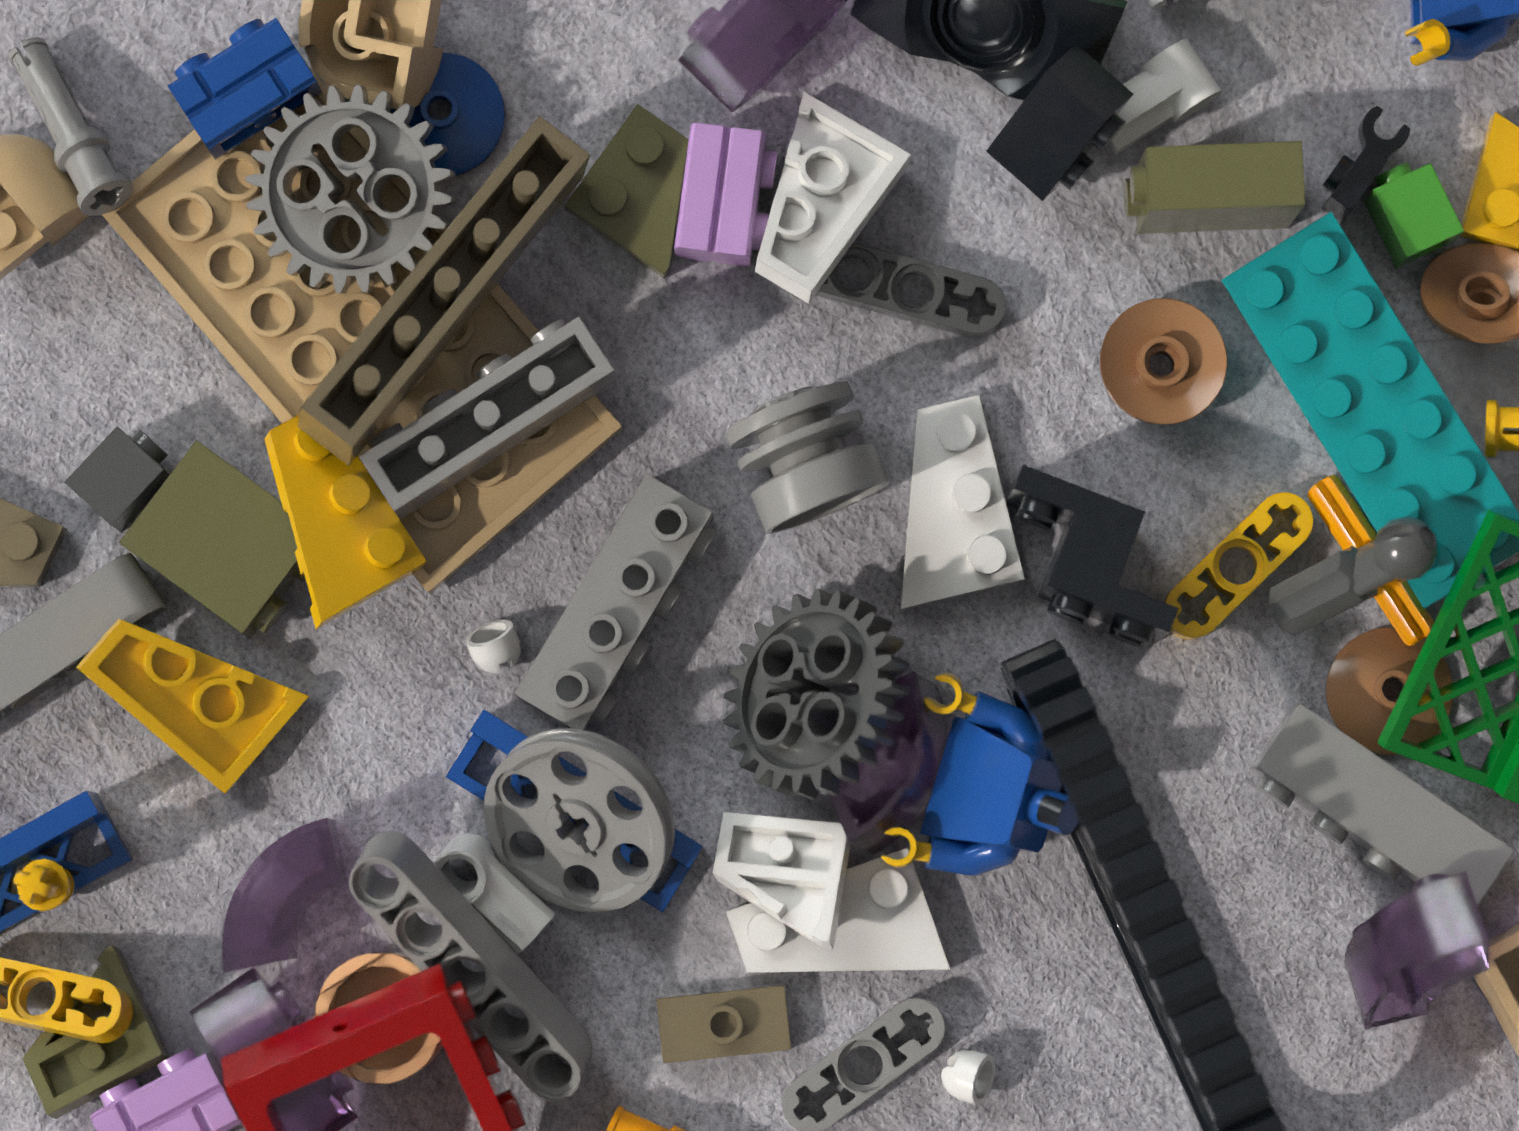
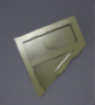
(78, 1070)

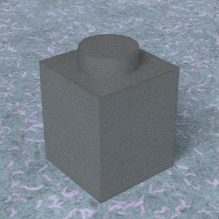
(120, 476)

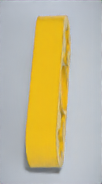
(1282, 545)
(61, 1017)

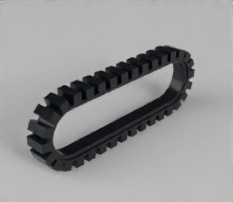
(1141, 898)

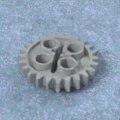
(308, 227)

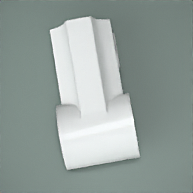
(1167, 89)
(497, 893)

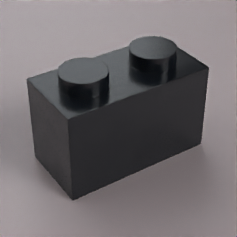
(1060, 123)

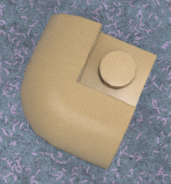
(373, 46)
(35, 200)

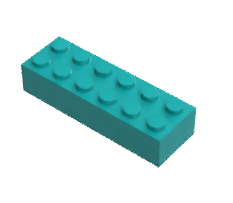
(1371, 396)

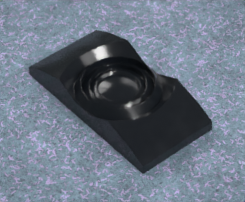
(997, 39)

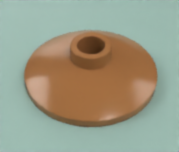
(1474, 292)
(1185, 338)
(1357, 681)

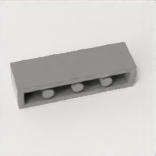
(1373, 805)

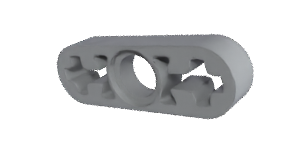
(911, 1049)

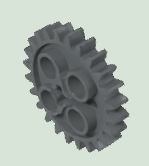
(822, 736)

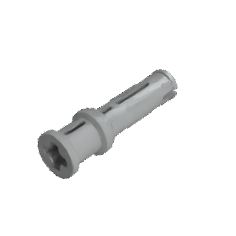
(79, 148)

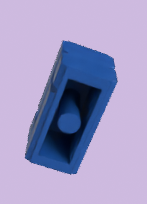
(243, 85)

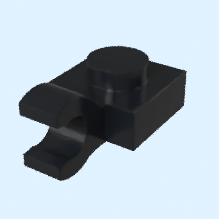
(1351, 177)

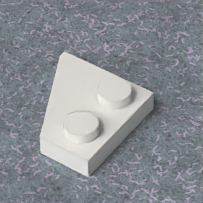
(786, 869)

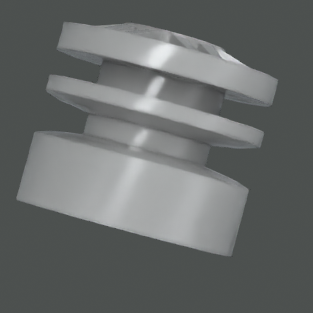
(806, 456)

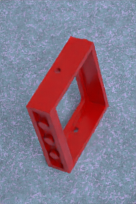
(365, 1029)

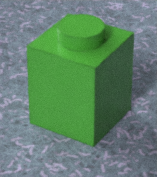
(1412, 213)

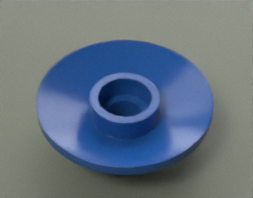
(475, 117)

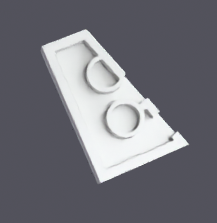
(825, 196)
(957, 509)
(879, 928)

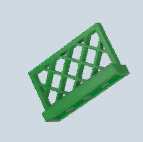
(1501, 765)

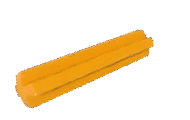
(1352, 529)

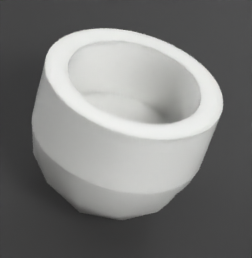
(493, 645)
(969, 1076)

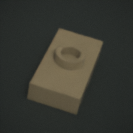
(723, 1024)

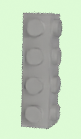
(487, 417)
(615, 606)

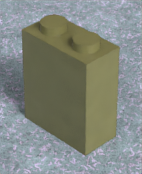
(1216, 187)
(219, 541)

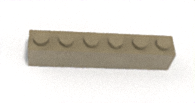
(443, 291)

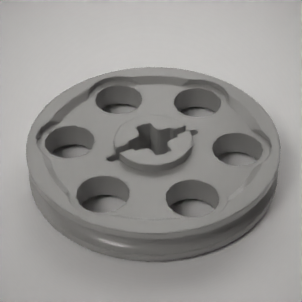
(579, 797)

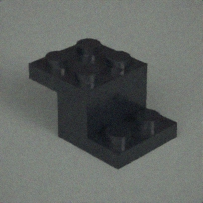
(1089, 557)

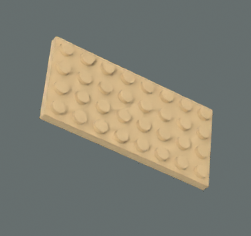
(286, 336)

